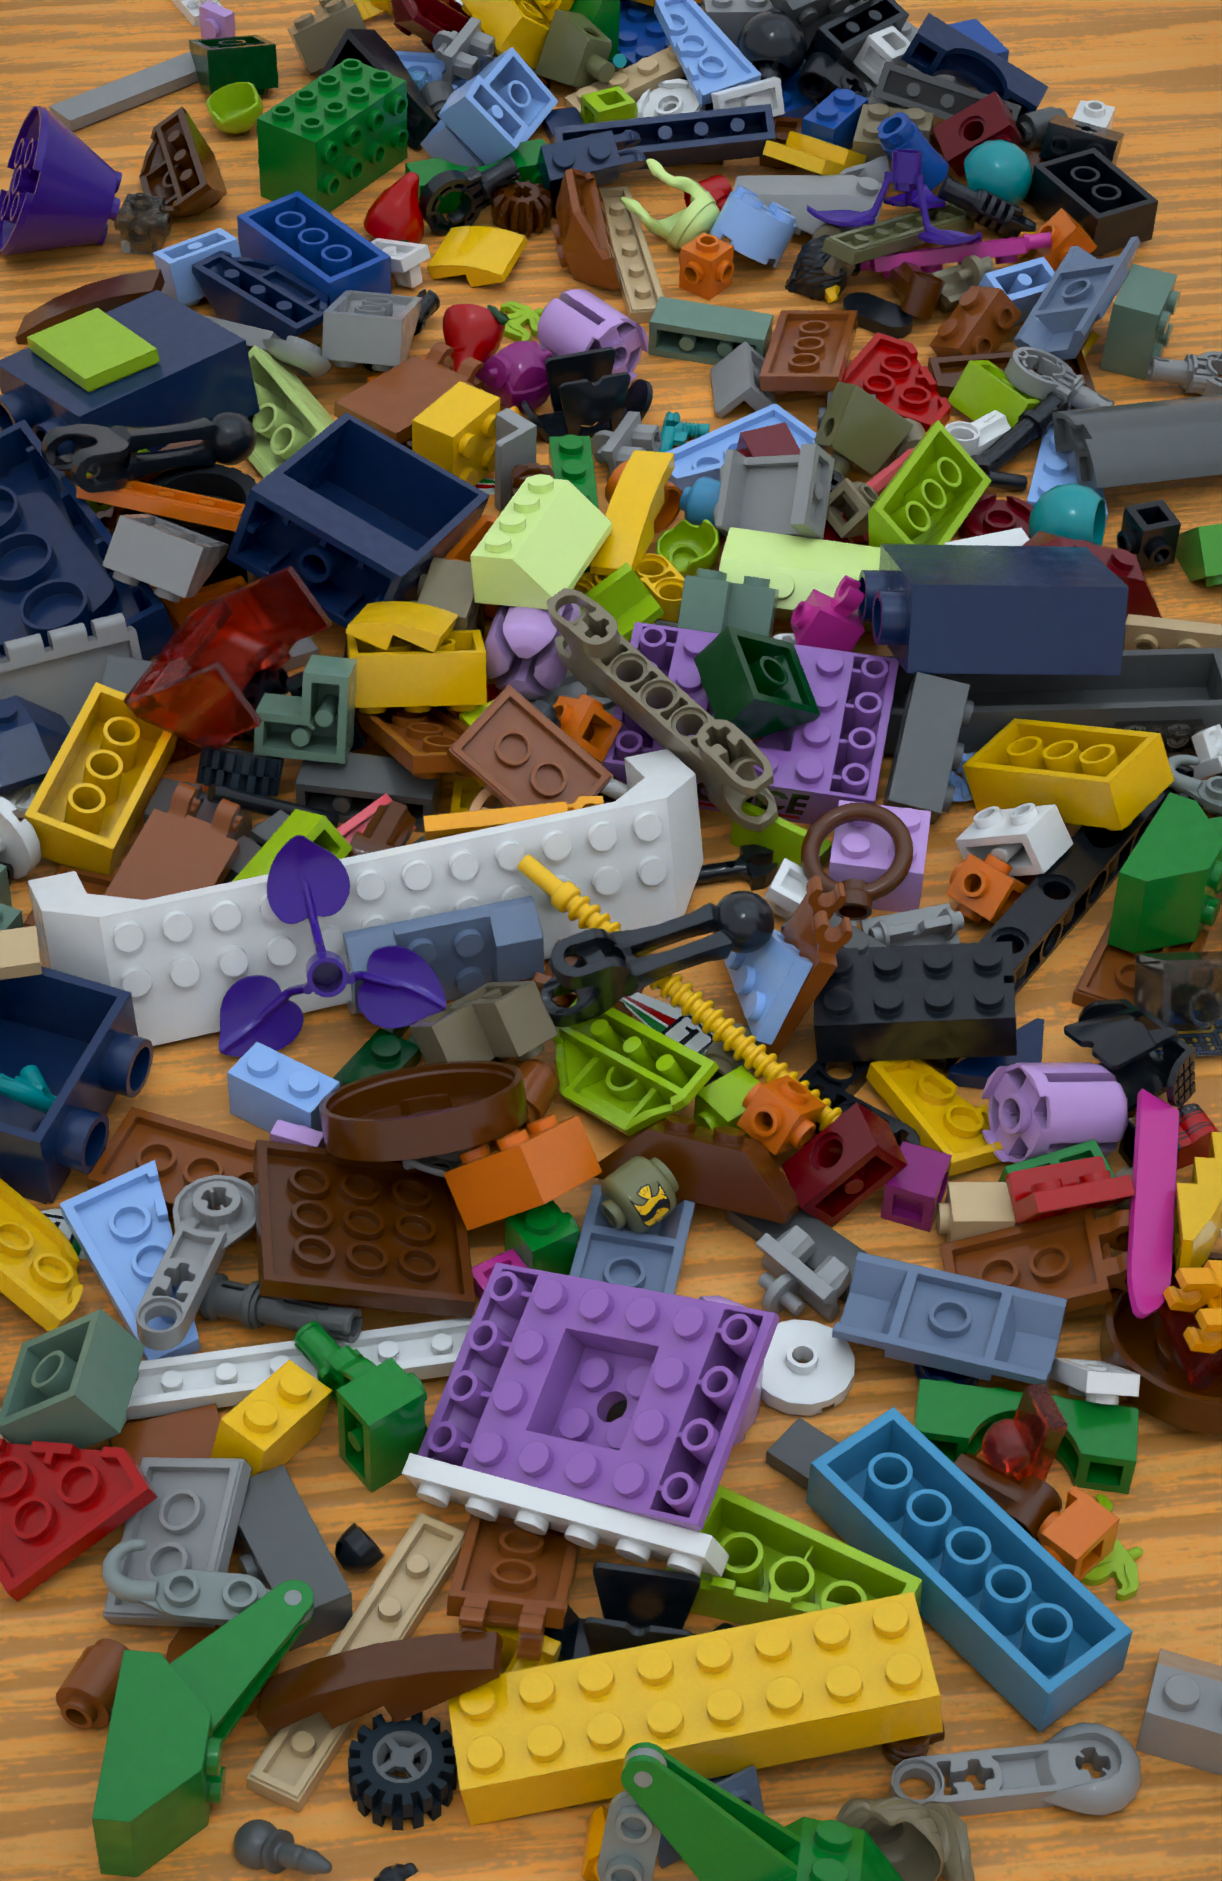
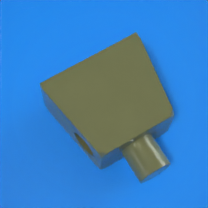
(575, 51)
(859, 430)

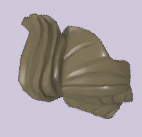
(914, 1837)

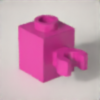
(829, 620)

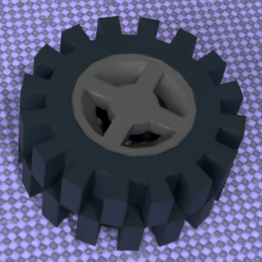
(240, 770)
(406, 1748)

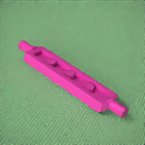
(932, 259)

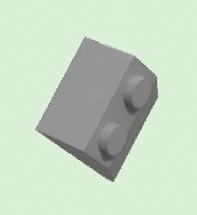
(370, 329)
(162, 555)

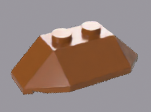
(584, 231)

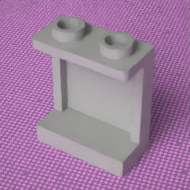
(775, 492)

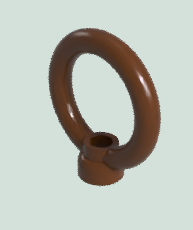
(858, 892)

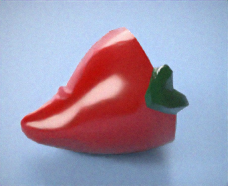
(397, 212)
(473, 332)

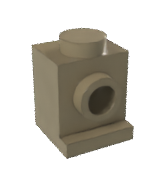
(854, 501)

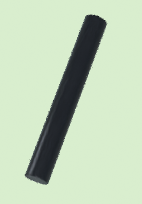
(262, 804)

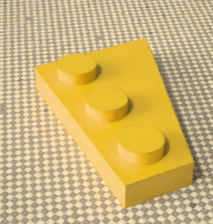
(935, 1112)

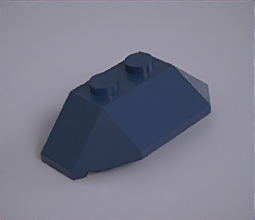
(259, 294)
(27, 742)

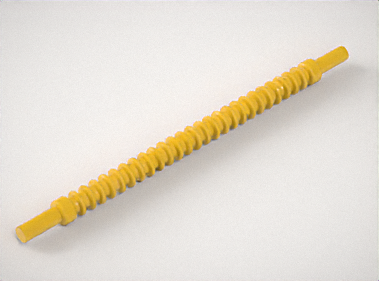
(566, 898)

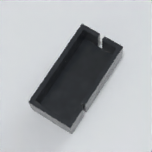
(918, 1004)

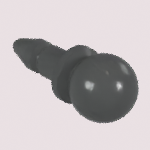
(262, 1846)

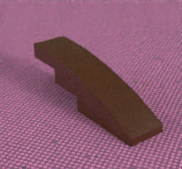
(101, 294)
(395, 1674)

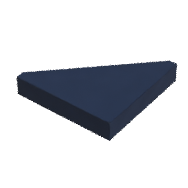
(975, 1071)

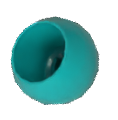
(999, 169)
(1070, 512)

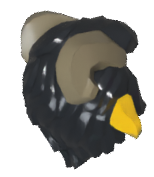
(818, 273)

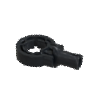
(475, 190)

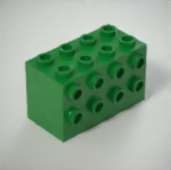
(334, 135)

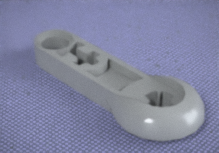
(295, 352)
(195, 1254)
(1033, 1774)

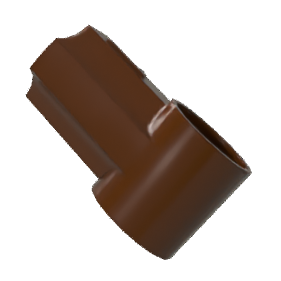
(916, 290)
(387, 829)
(1024, 1500)

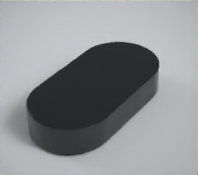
(879, 314)

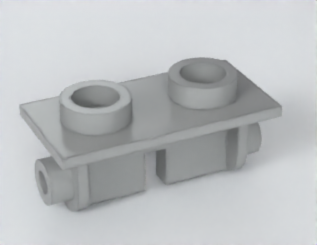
(916, 927)

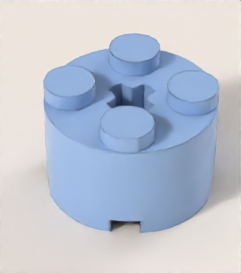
(754, 227)

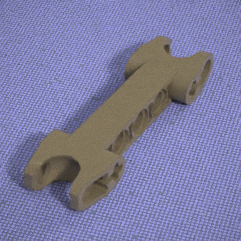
(717, 751)

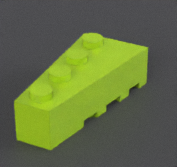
(786, 1567)

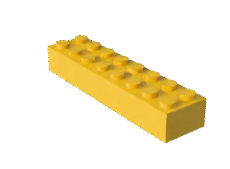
(707, 1699)

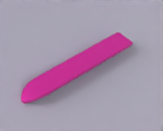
(1153, 1204)

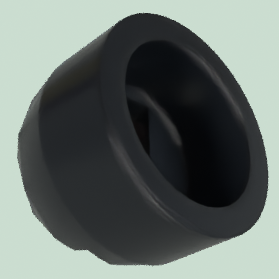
(357, 1550)

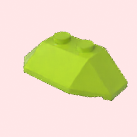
(627, 1071)

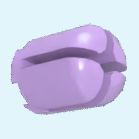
(587, 323)
(524, 649)
(1052, 1108)

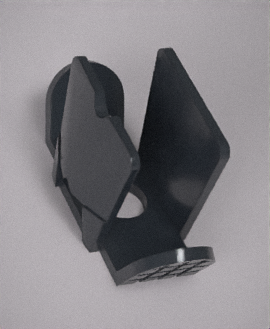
(588, 393)
(1126, 1043)
(637, 1610)

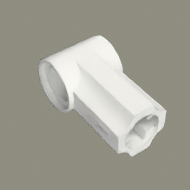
(979, 434)

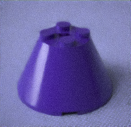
(57, 189)

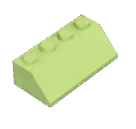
(287, 412)
(537, 544)
(794, 564)

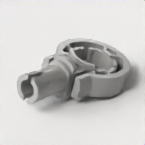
(1193, 375)
(1055, 377)

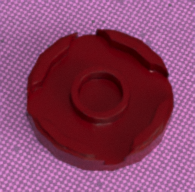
(996, 516)

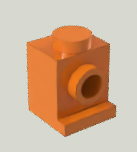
(1080, 1534)

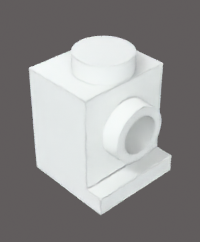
(880, 47)

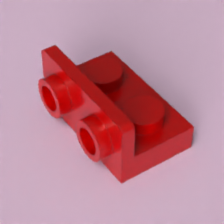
(1065, 1188)

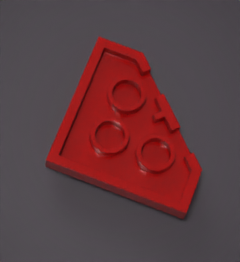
(899, 381)
(60, 1505)

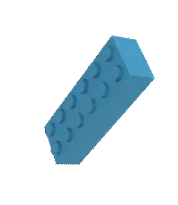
(981, 1573)

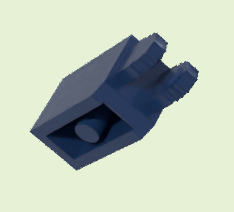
(591, 154)

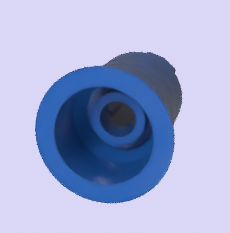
(902, 133)

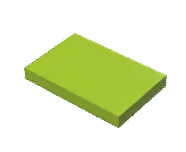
(93, 349)

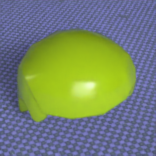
(235, 107)
(690, 546)

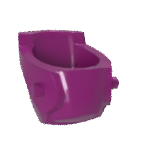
(517, 375)

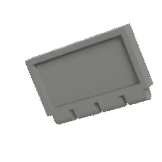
(67, 669)

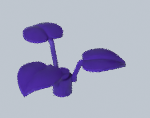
(906, 177)
(395, 990)

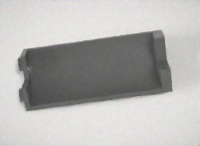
(1143, 441)

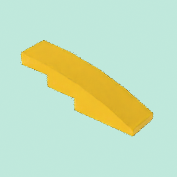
(633, 511)
(1199, 1209)

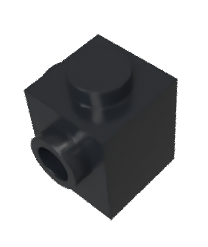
(1150, 533)

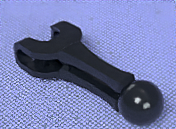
(113, 451)
(610, 962)

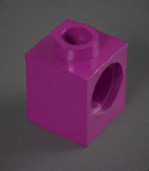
(916, 1190)

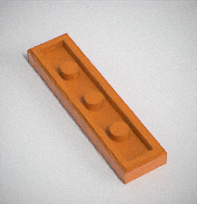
(170, 504)

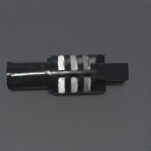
(986, 209)

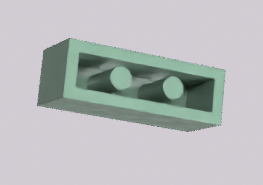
(705, 330)

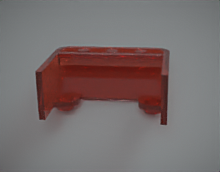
(215, 652)

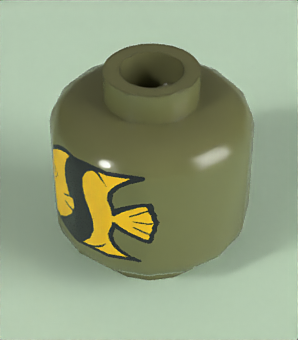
(638, 1194)

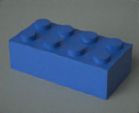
(313, 247)

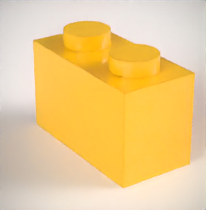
(273, 1420)

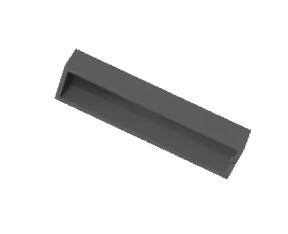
(1150, 688)

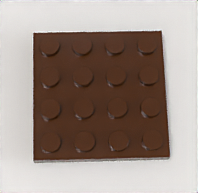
(358, 1233)

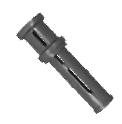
(245, 1304)

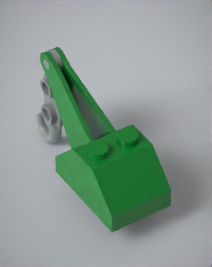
(1174, 869)
(174, 1717)
(721, 1833)

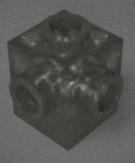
(143, 224)

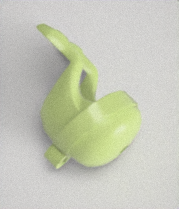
(685, 224)

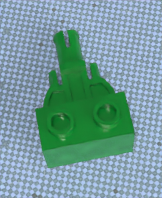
(376, 1406)

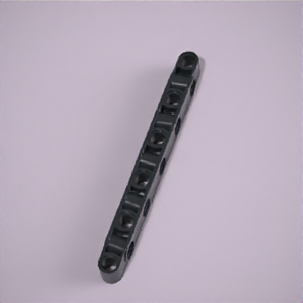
(1065, 894)

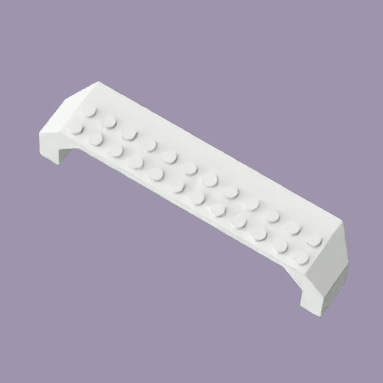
(192, 945)

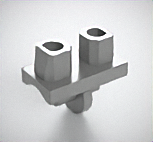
(459, 48)
(618, 445)
(786, 1261)

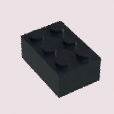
(1096, 196)

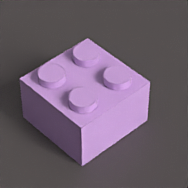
(867, 851)

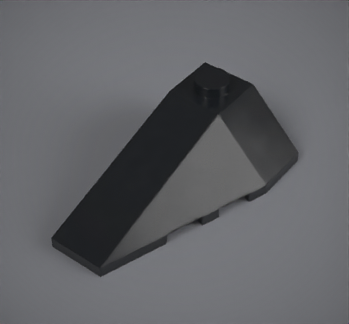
(375, 52)

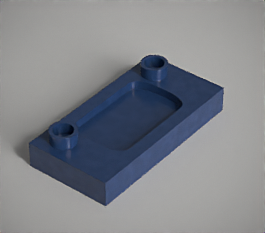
(56, 555)

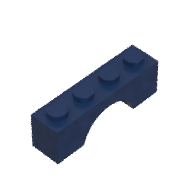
(946, 51)

